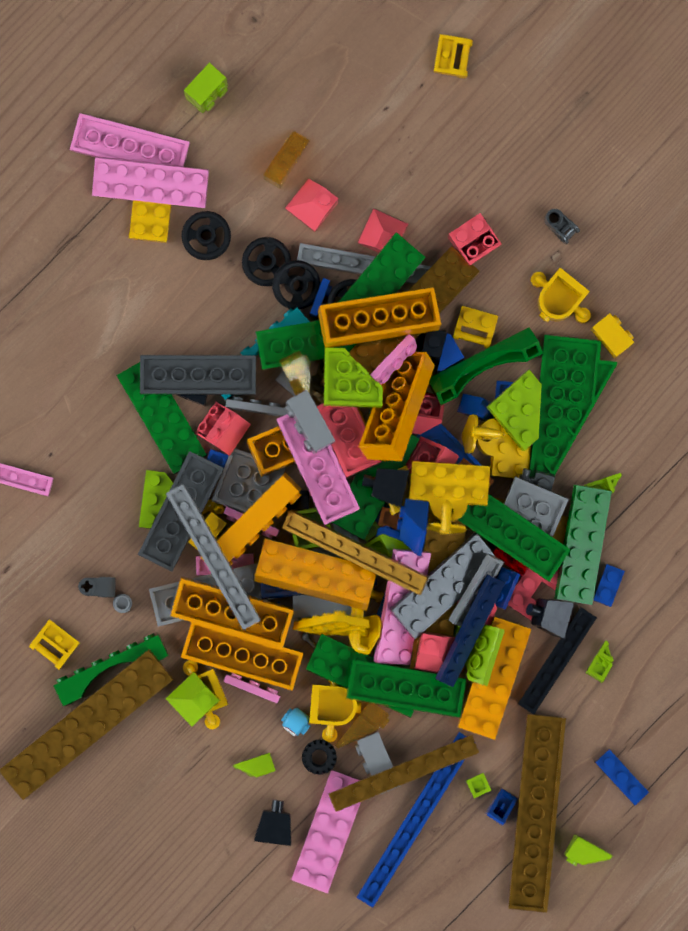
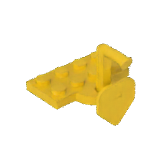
(505, 454)
(449, 489)
(361, 630)

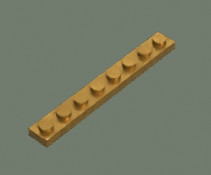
(355, 552)
(403, 773)

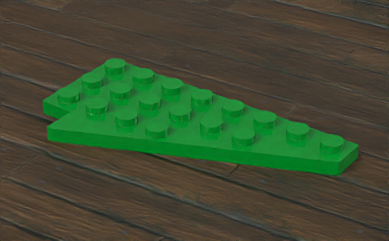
(571, 385)

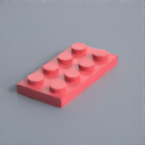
(347, 431)

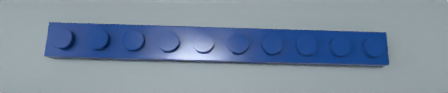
(408, 832)

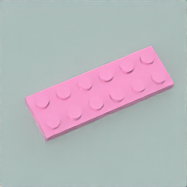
(122, 142)
(150, 182)
(321, 475)
(395, 642)
(326, 838)

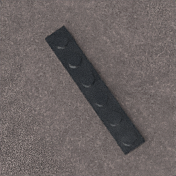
(557, 661)

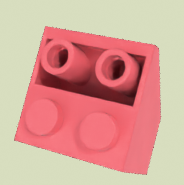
(474, 239)
(222, 428)

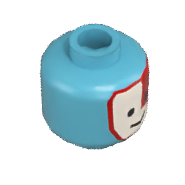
(295, 722)

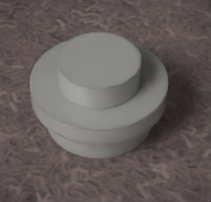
(122, 603)

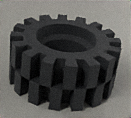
(307, 757)

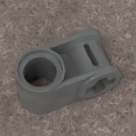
(561, 226)
(101, 586)

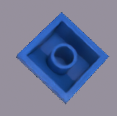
(413, 524)

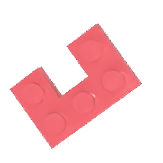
(525, 589)

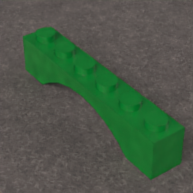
(517, 348)
(74, 687)

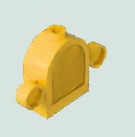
(560, 297)
(210, 678)
(331, 708)

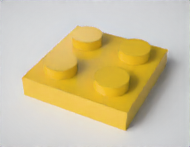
(150, 221)

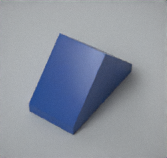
(450, 354)
(475, 406)
(501, 806)

